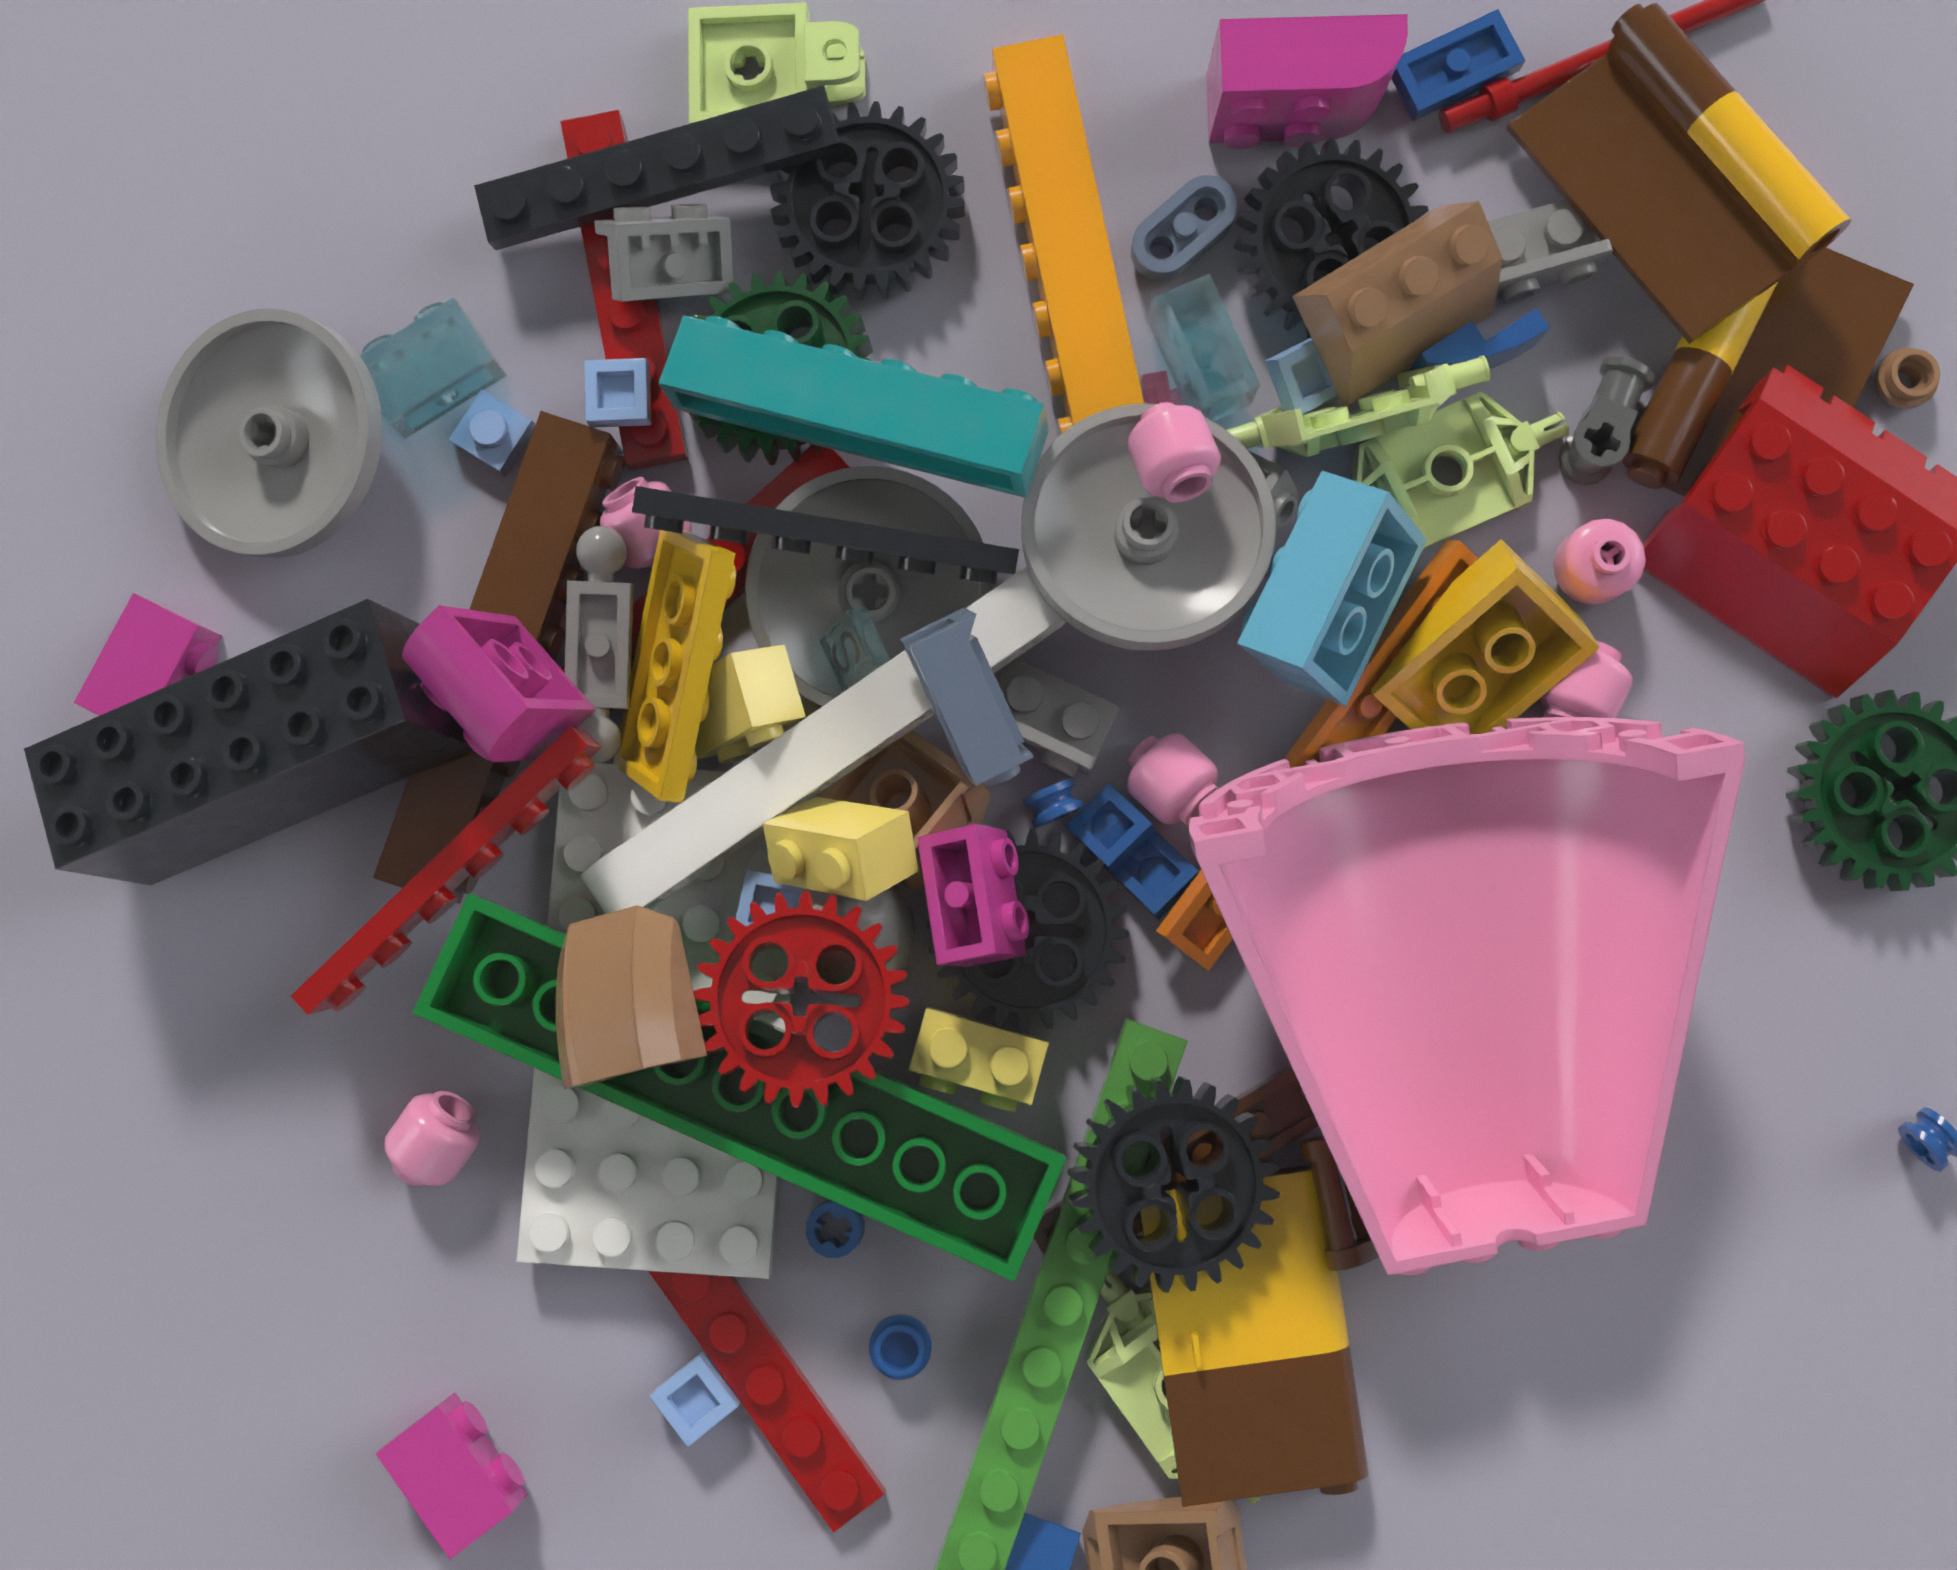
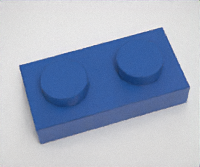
(1456, 64)

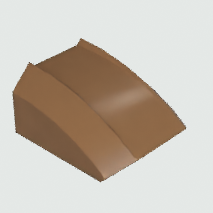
(919, 780)
(624, 997)
(1164, 1536)

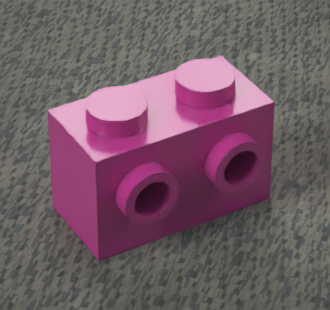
(973, 895)

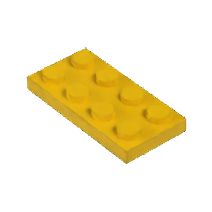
(674, 663)

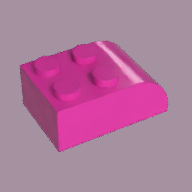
(1299, 76)
(494, 682)

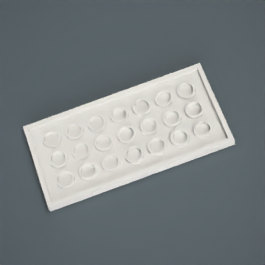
(603, 1178)

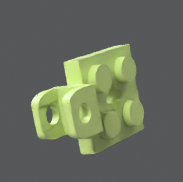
(784, 41)

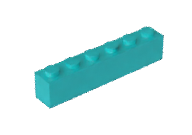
(856, 404)

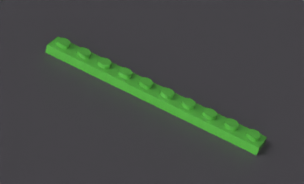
(1047, 1337)

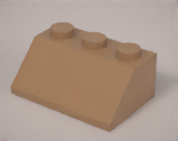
(1402, 297)

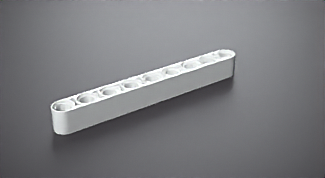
(804, 760)

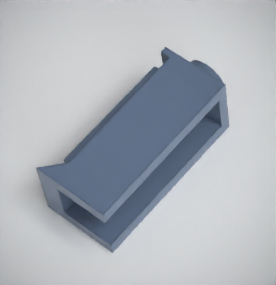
(967, 699)

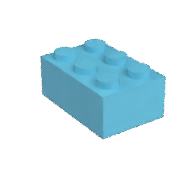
(1332, 587)

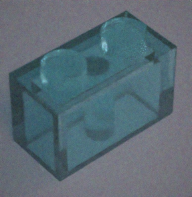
(1203, 349)
(430, 366)

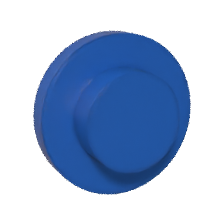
(900, 1346)

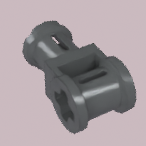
(1606, 421)

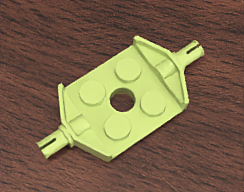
(1379, 413)
(1485, 441)
(1130, 1367)

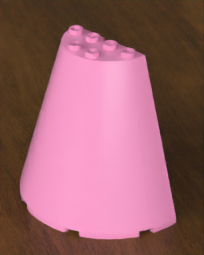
(1482, 963)

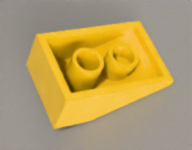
(1485, 648)

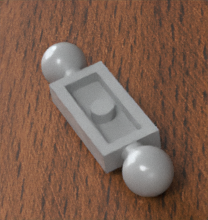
(600, 635)

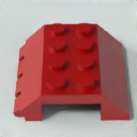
(1810, 533)

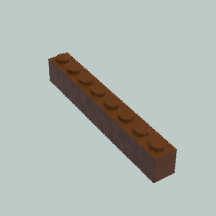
(527, 578)

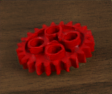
(805, 938)

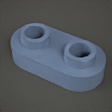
(1181, 230)

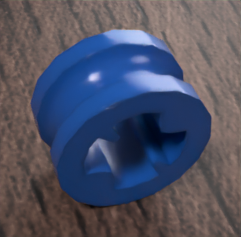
(1053, 803)
(1930, 1138)
(831, 1247)

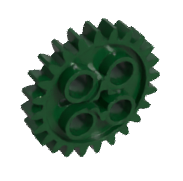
(783, 310)
(1860, 832)

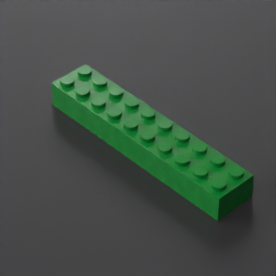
(875, 1152)

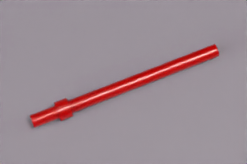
(1503, 96)

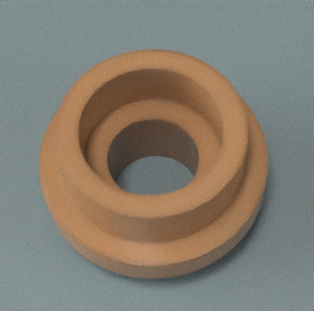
(1920, 368)

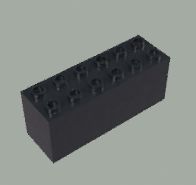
(240, 750)

